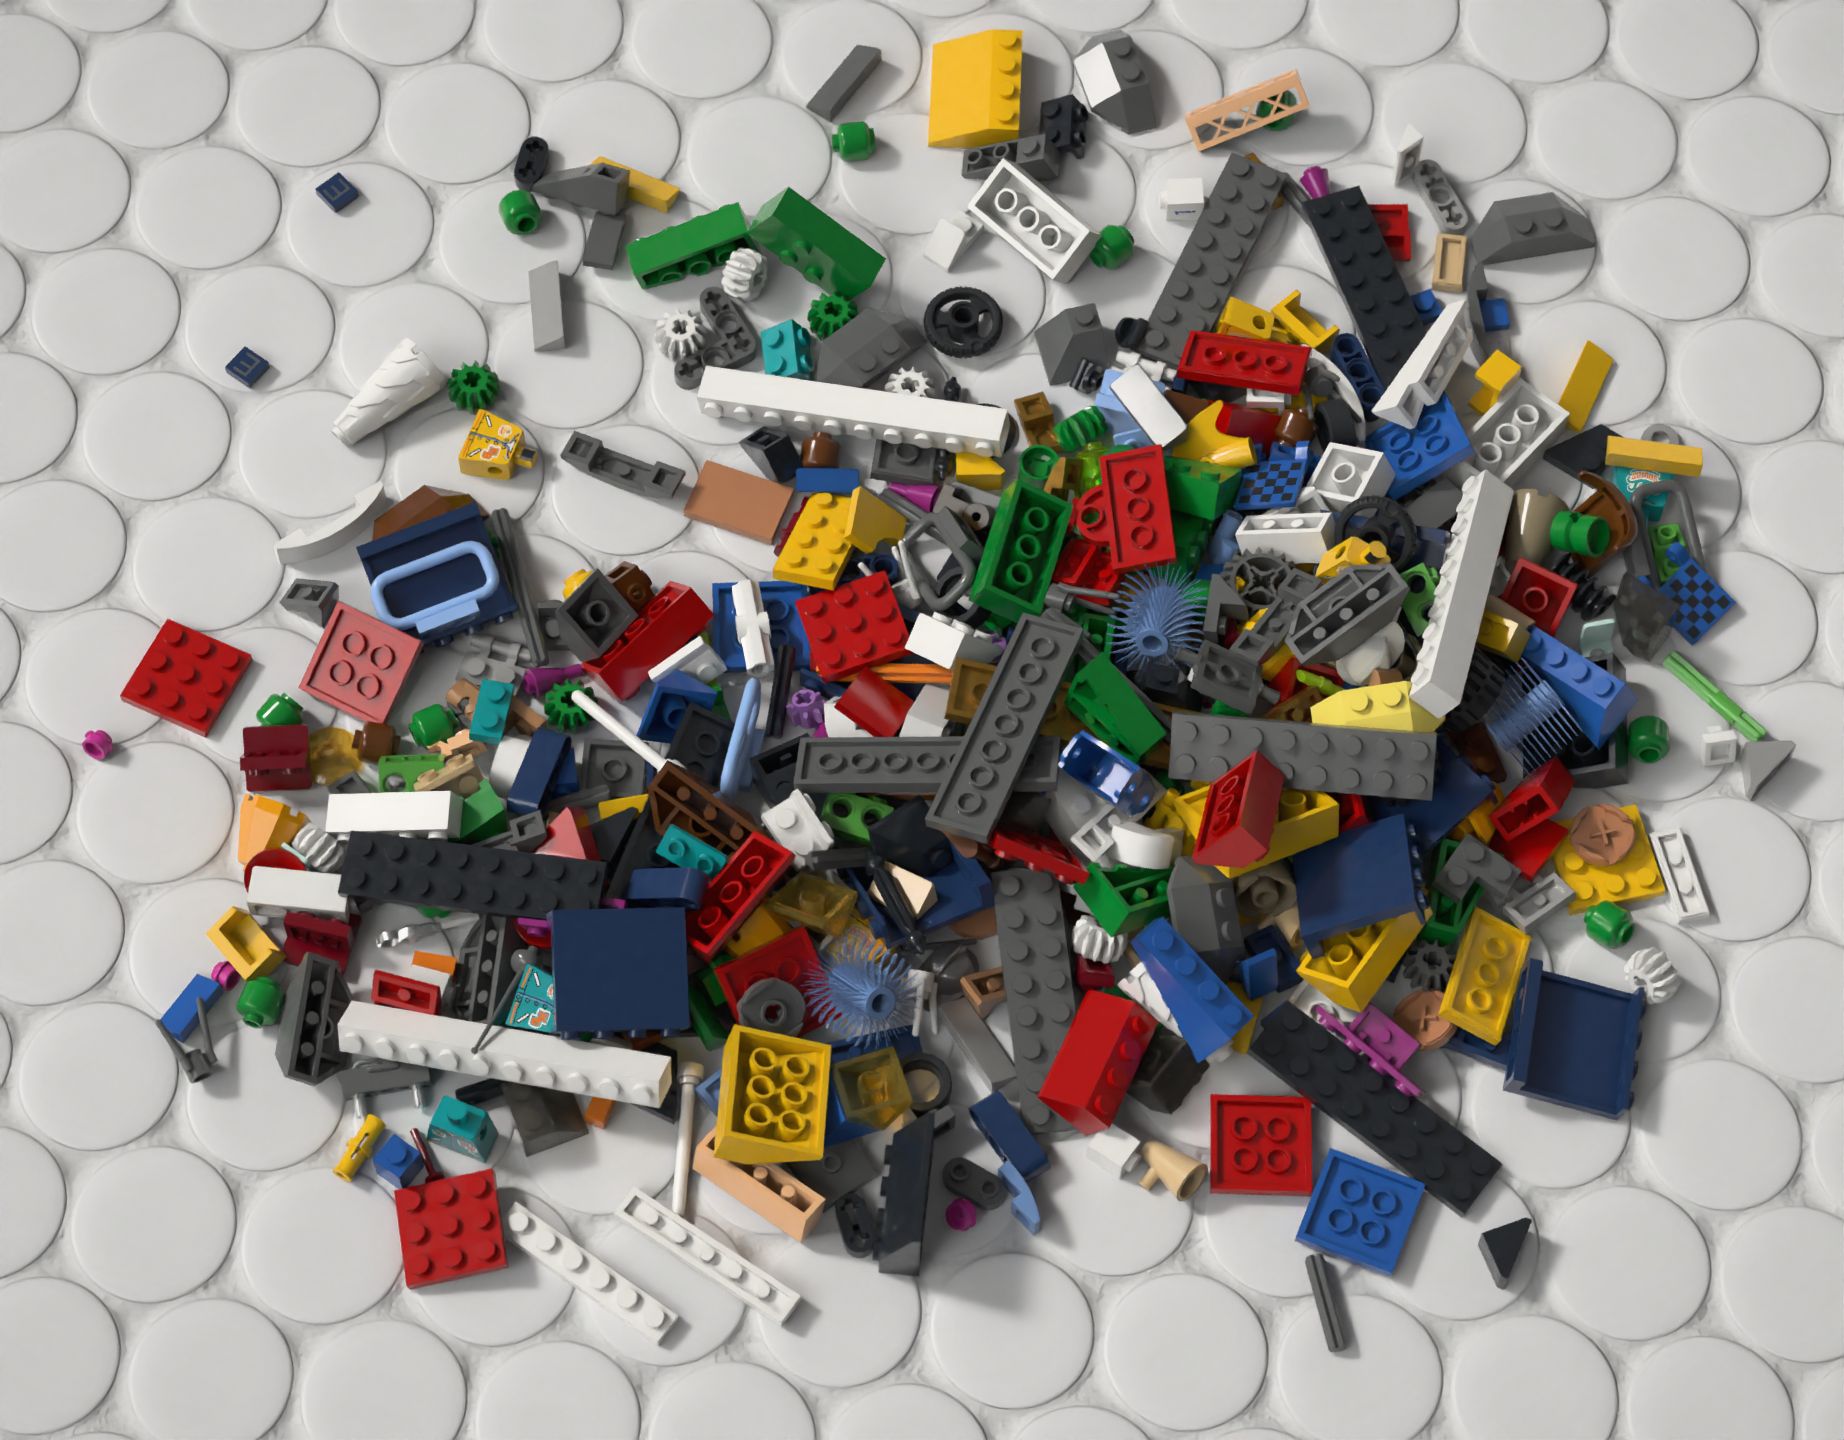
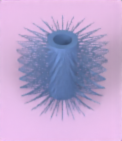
(1158, 619)
(1527, 716)
(861, 990)

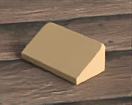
(916, 891)

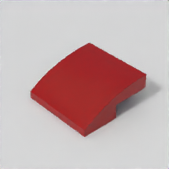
(1393, 225)
(1087, 567)
(874, 704)
(1532, 848)
(405, 993)

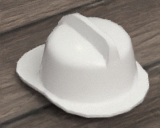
(1375, 653)

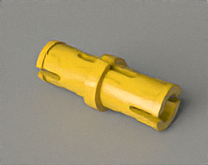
(347, 1166)

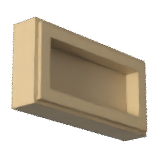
(1449, 262)

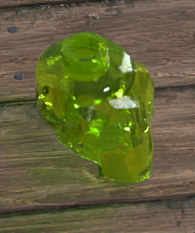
(1091, 467)

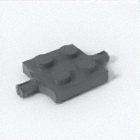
(1226, 677)

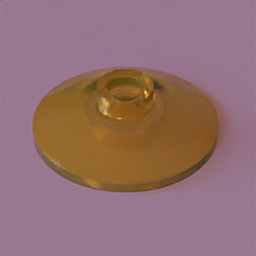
(330, 768)

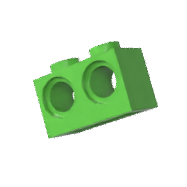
(1416, 604)
(408, 767)
(853, 827)

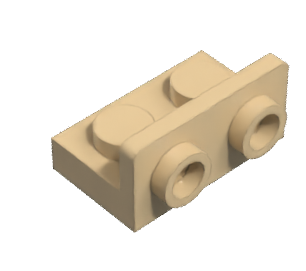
(458, 776)

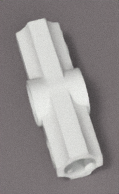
(753, 628)

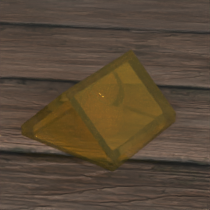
(814, 904)
(872, 1088)

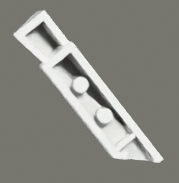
(1427, 369)

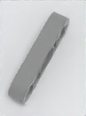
(1442, 186)

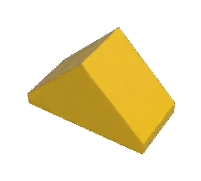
(979, 471)

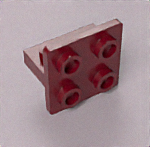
(276, 757)
(322, 937)

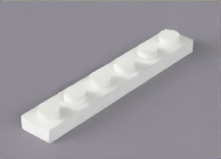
(707, 1256)
(588, 1274)

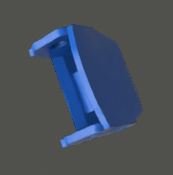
(1107, 774)

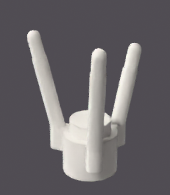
(905, 590)
(927, 987)

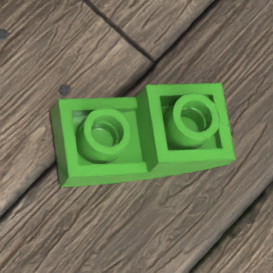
(1661, 539)

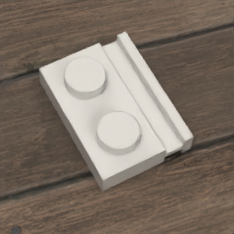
(695, 660)

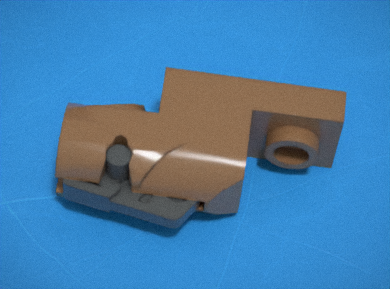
(463, 699)

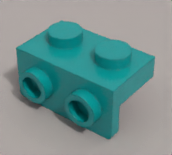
(787, 351)
(691, 852)

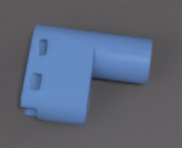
(1224, 543)

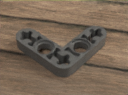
(725, 348)

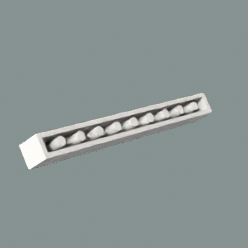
(853, 411)
(1461, 594)
(505, 1054)

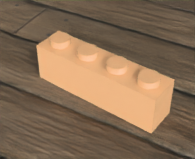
(763, 1189)

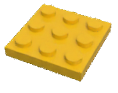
(1622, 883)

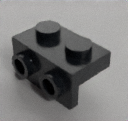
(1065, 124)

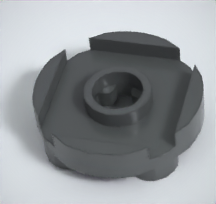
(772, 992)

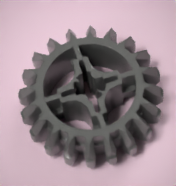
(1260, 576)

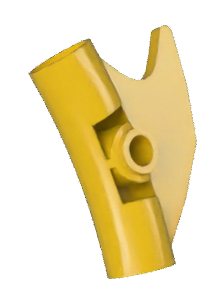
(1210, 445)

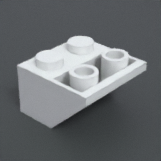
(943, 642)

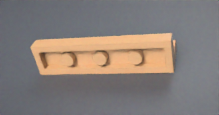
(1242, 99)

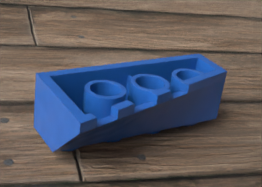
(1589, 692)
(1194, 994)

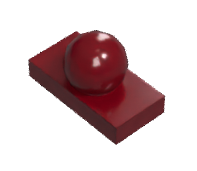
(1091, 974)

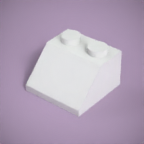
(1350, 474)

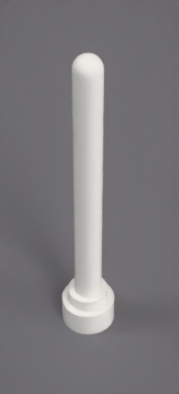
(620, 731)
(689, 1076)

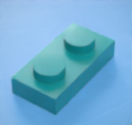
(491, 712)

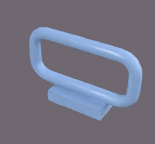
(448, 613)
(737, 767)

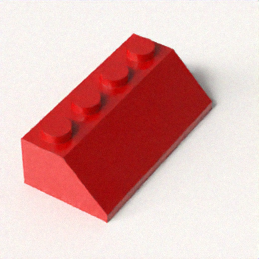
(651, 638)
(1240, 814)
(736, 895)
(1097, 1061)

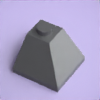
(1067, 338)
(593, 617)

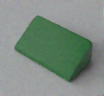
(705, 1020)

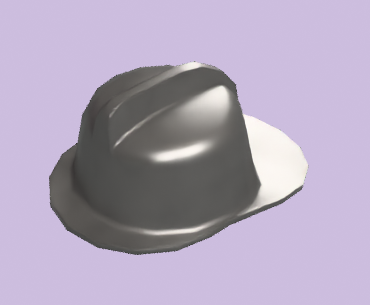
(949, 964)

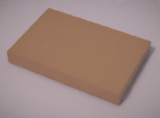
(738, 502)

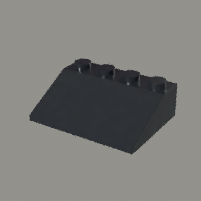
(1581, 757)
(906, 1198)

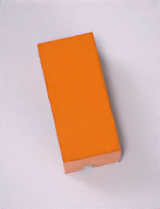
(437, 962)
(599, 1111)

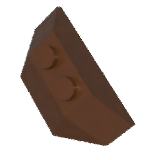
(421, 506)
(700, 810)

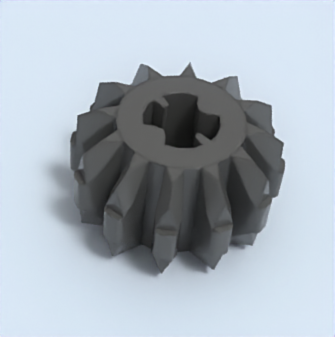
(1417, 963)

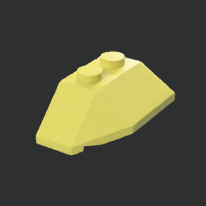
(1376, 707)

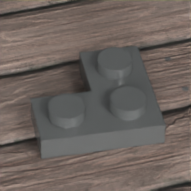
(1477, 863)

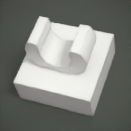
(1718, 746)

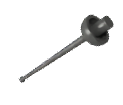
(518, 962)

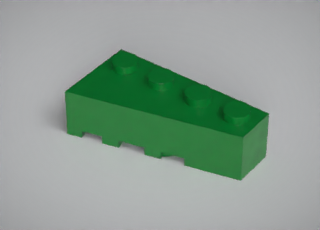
(690, 247)
(1196, 485)

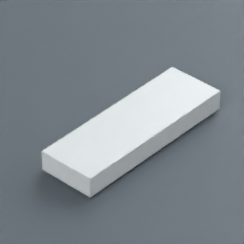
(1679, 875)

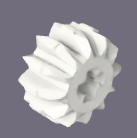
(745, 274)
(680, 334)
(911, 383)
(319, 848)
(1095, 943)
(1654, 973)

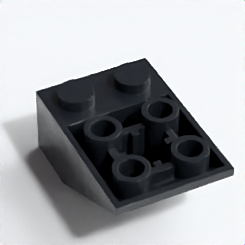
(775, 772)

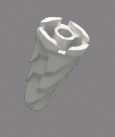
(390, 392)
(1145, 993)

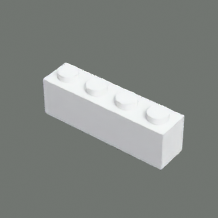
(403, 814)

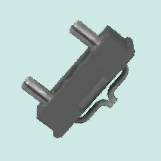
(382, 1080)

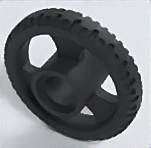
(962, 311)
(1389, 512)

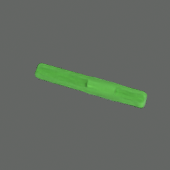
(1714, 697)

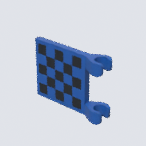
(1274, 482)
(1699, 596)

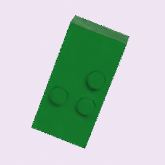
(815, 245)
(1021, 551)

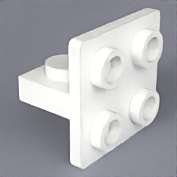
(798, 828)

